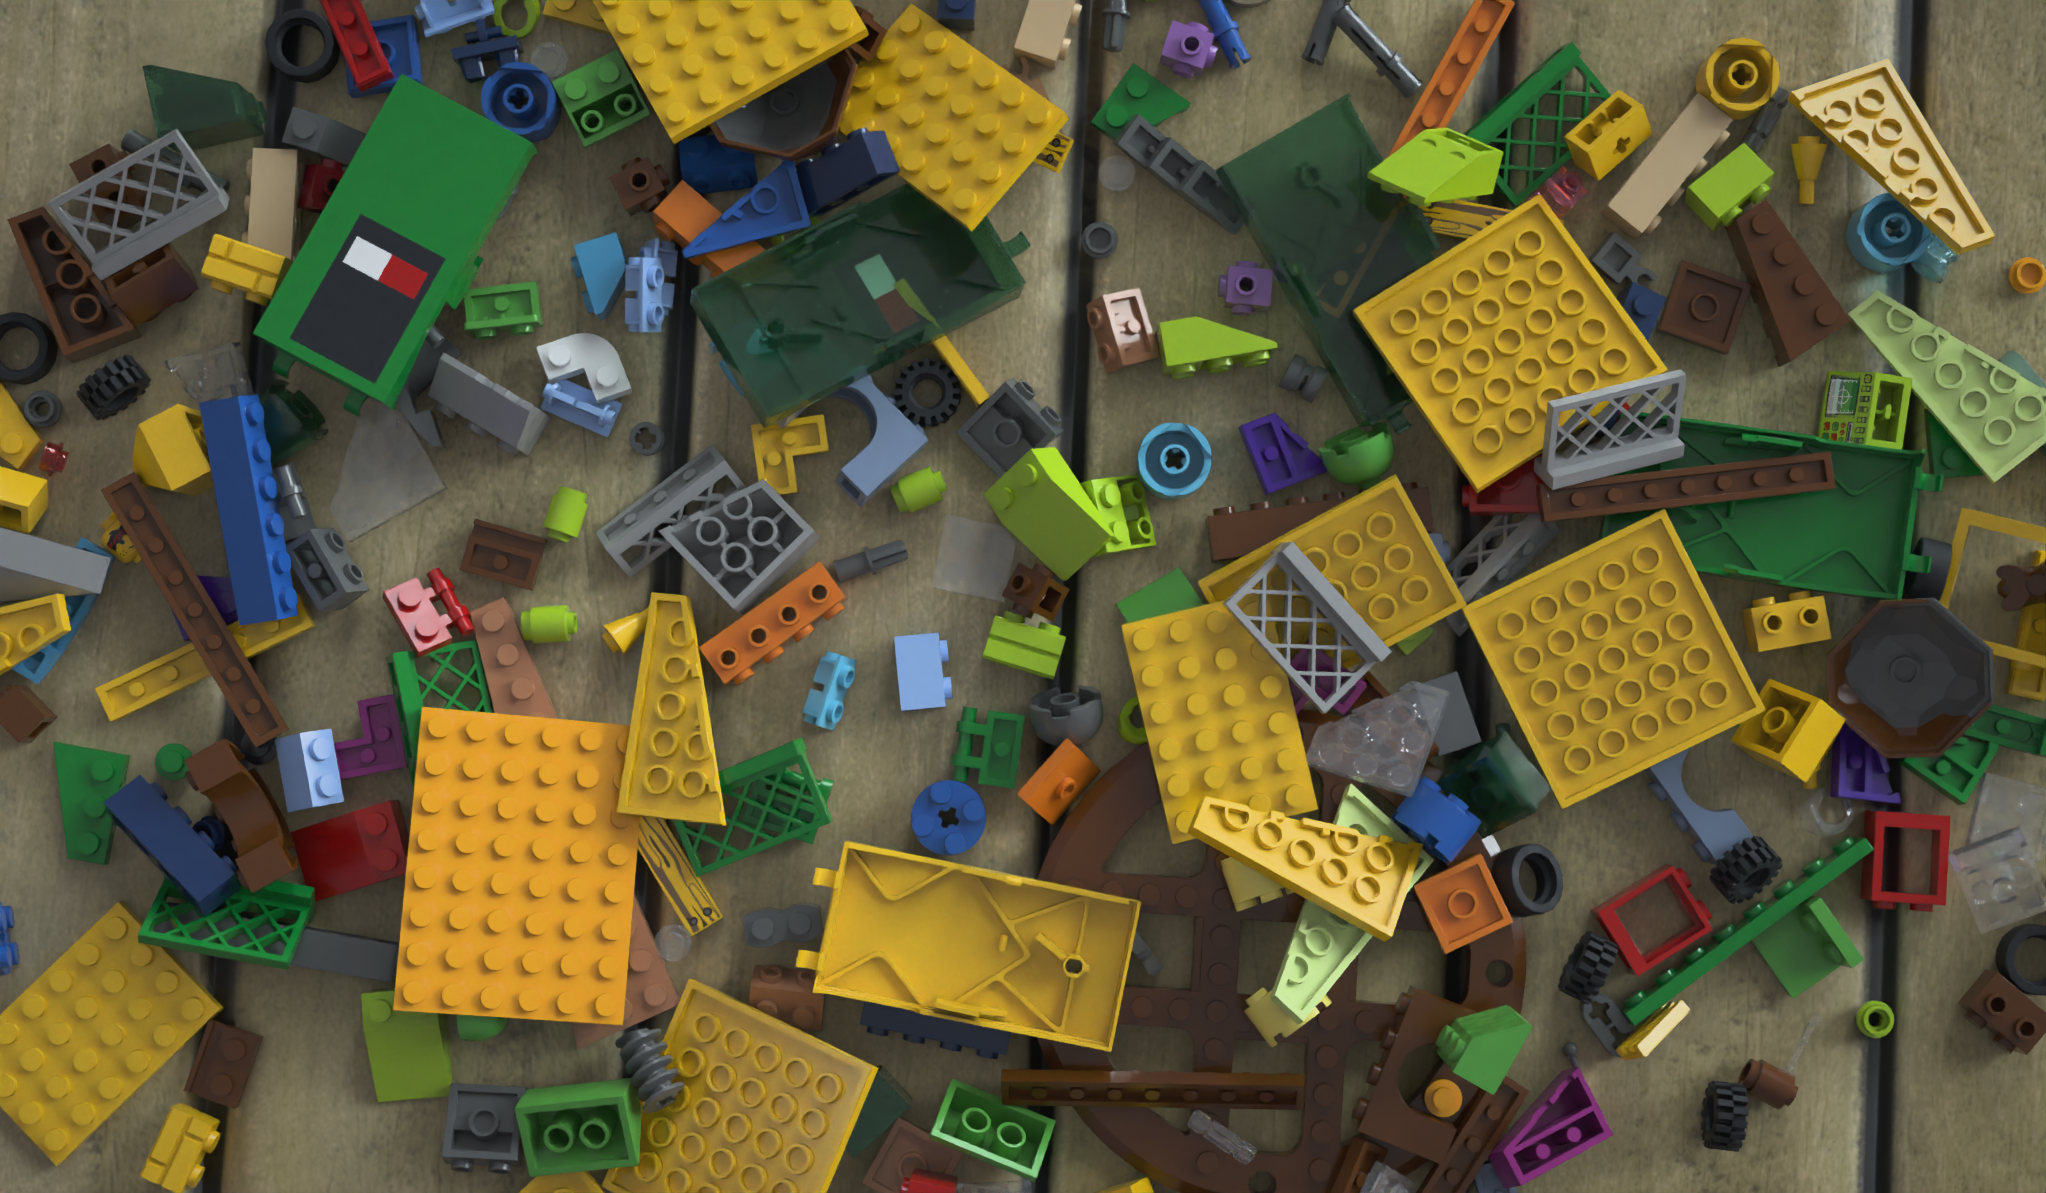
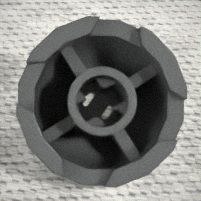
(1067, 715)

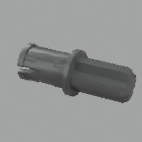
(1114, 24)
(871, 560)

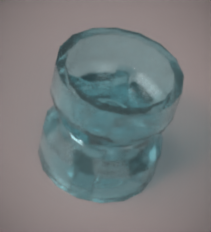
(1935, 260)

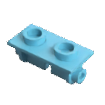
(836, 675)

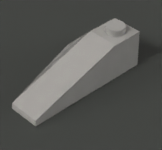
(41, 568)

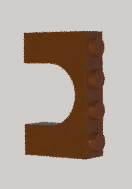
(1383, 1110)

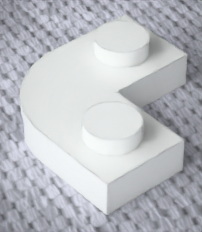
(586, 355)

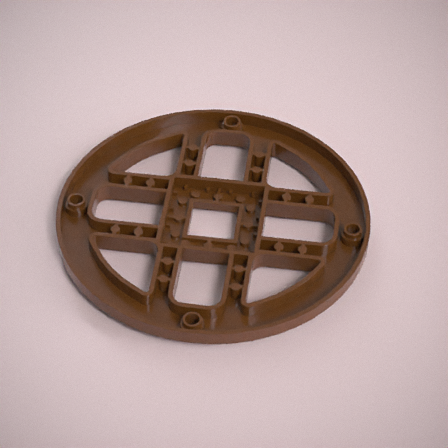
(1215, 1010)

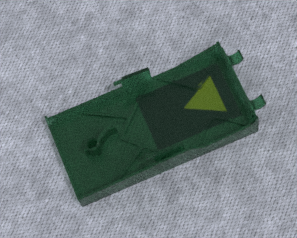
(1333, 244)

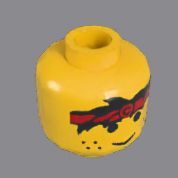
(117, 541)

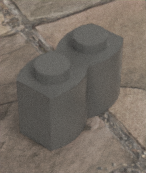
(771, 925)

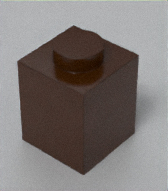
(23, 713)

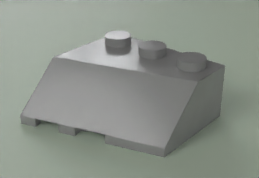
(487, 406)
(743, 543)

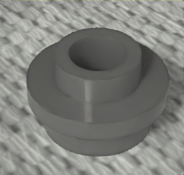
(32, 406)

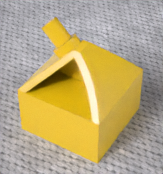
(173, 452)
(1790, 733)

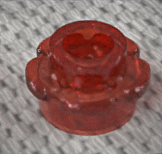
(53, 458)

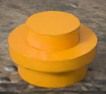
(2027, 275)
(1443, 1098)

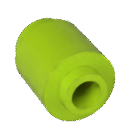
(918, 490)
(565, 514)
(549, 624)

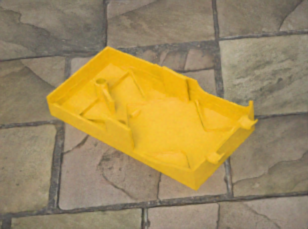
(974, 945)

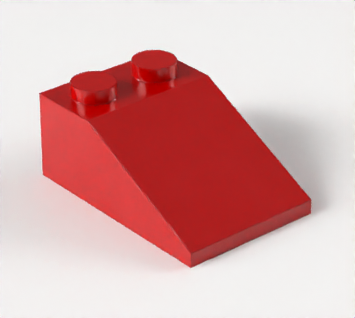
(353, 849)

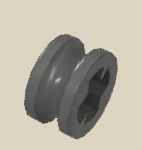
(653, 429)

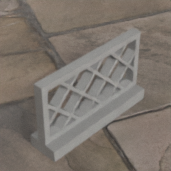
(150, 235)
(1612, 452)
(1328, 603)

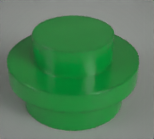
(171, 762)

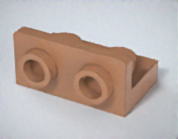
(1122, 330)

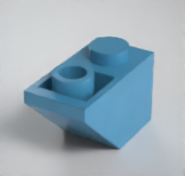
(603, 269)

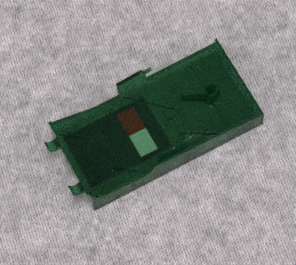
(852, 298)

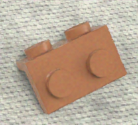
(787, 996)

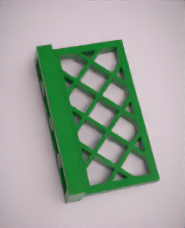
(1527, 95)
(409, 698)
(745, 774)
(272, 902)

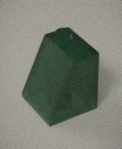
(202, 108)

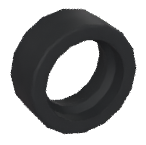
(287, 22)
(47, 349)
(1933, 583)
(1548, 879)
(2006, 956)

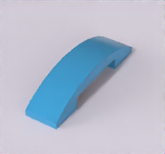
(78, 608)

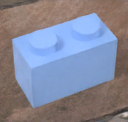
(921, 671)
(309, 770)

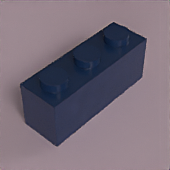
(845, 171)

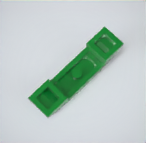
(2010, 730)

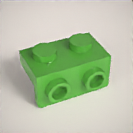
(503, 309)

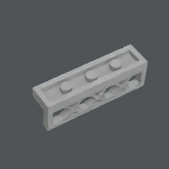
(661, 504)
(1497, 566)

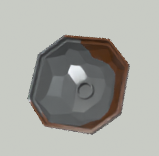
(795, 116)
(1910, 678)

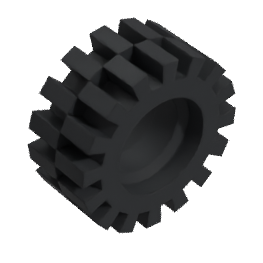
(934, 371)
(113, 387)
(1745, 869)
(1588, 967)
(1724, 1116)

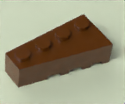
(1785, 285)
(72, 295)

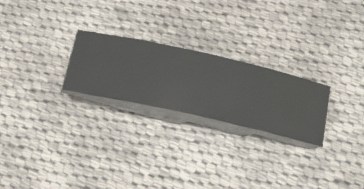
(1179, 171)

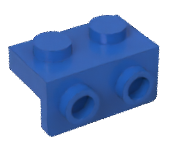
(715, 168)

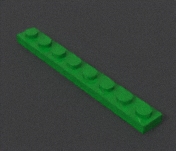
(1756, 919)

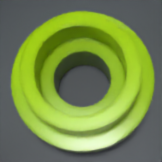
(1885, 1023)

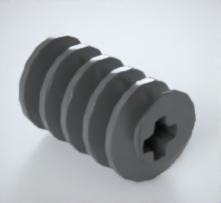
(649, 1068)

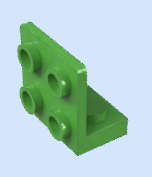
(1806, 946)

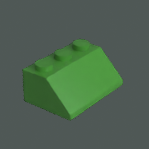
(1483, 1045)
(580, 1127)
(992, 1131)

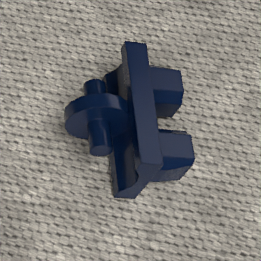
(471, 57)

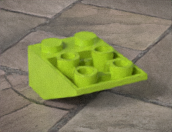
(1439, 168)
(1204, 344)

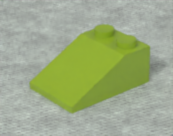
(1049, 511)
(405, 1049)

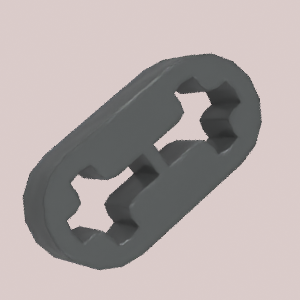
(1601, 1030)

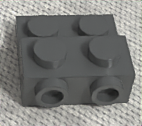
(1010, 426)
(483, 1128)

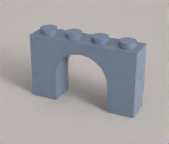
(891, 444)

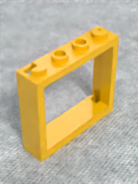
(2019, 658)

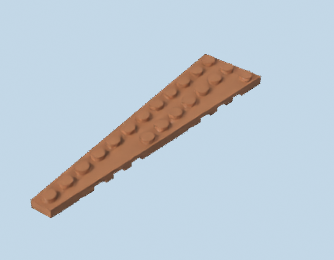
(519, 690)

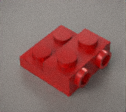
(1508, 495)

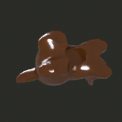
(2021, 586)

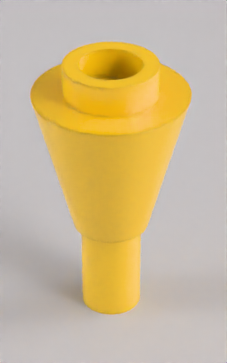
(1807, 160)
(625, 631)

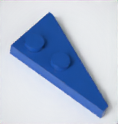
(766, 211)

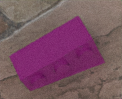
(1550, 1131)

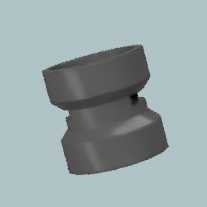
(1295, 374)

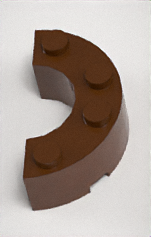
(248, 809)

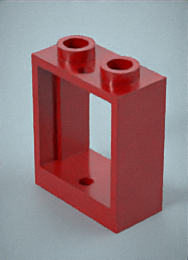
(1873, 862)
(1615, 931)

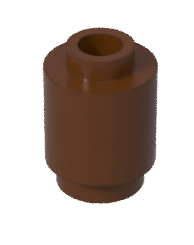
(1768, 1083)

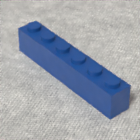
(249, 509)

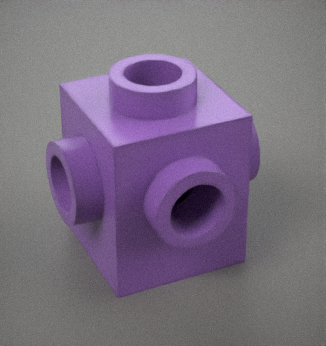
(1184, 37)
(1259, 285)

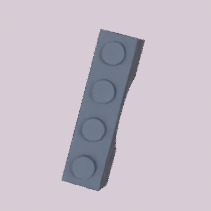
(1711, 830)

